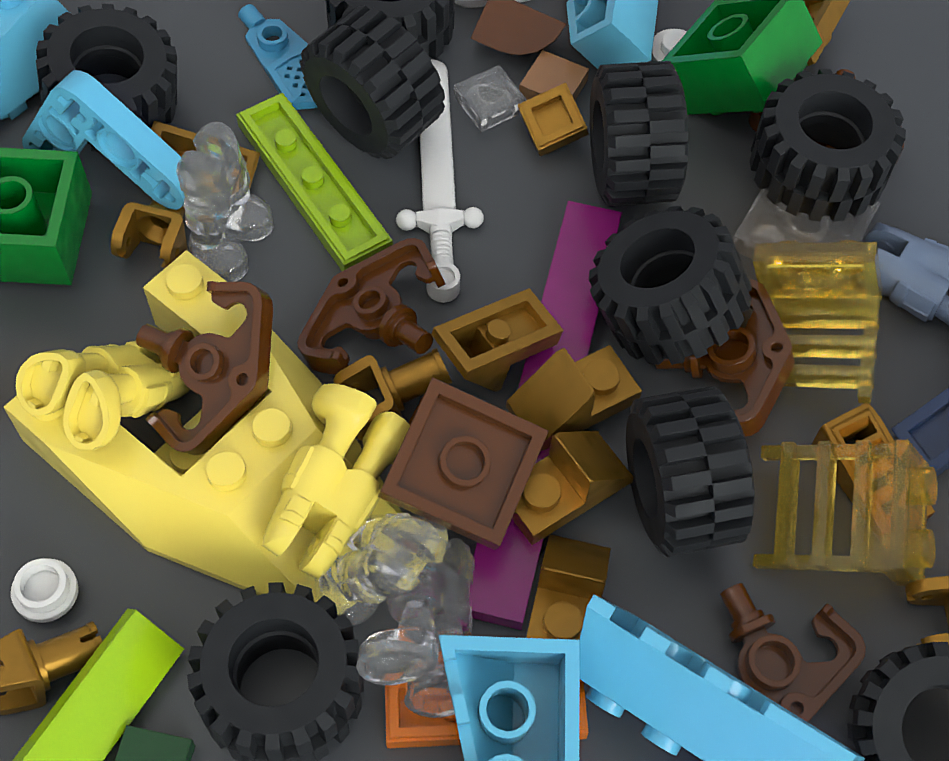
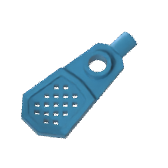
(278, 57)

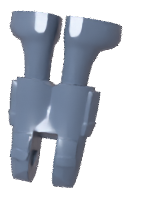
(913, 272)

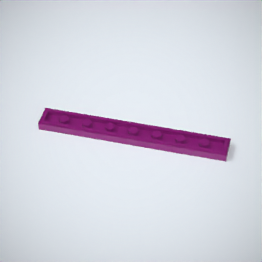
(507, 574)

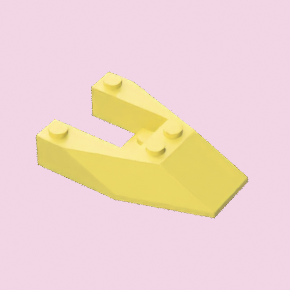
(210, 505)

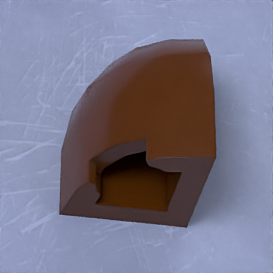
(515, 28)

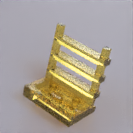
(826, 289)
(887, 510)

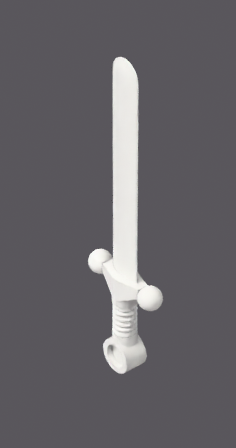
(438, 195)

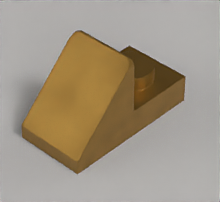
(497, 336)
(574, 394)
(568, 483)
(567, 581)

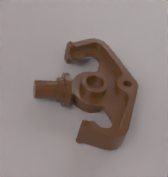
(370, 305)
(753, 356)
(223, 370)
(776, 666)

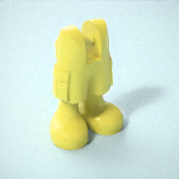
(96, 389)
(319, 487)

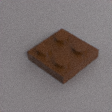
(463, 464)

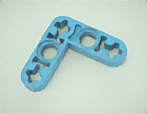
(85, 111)

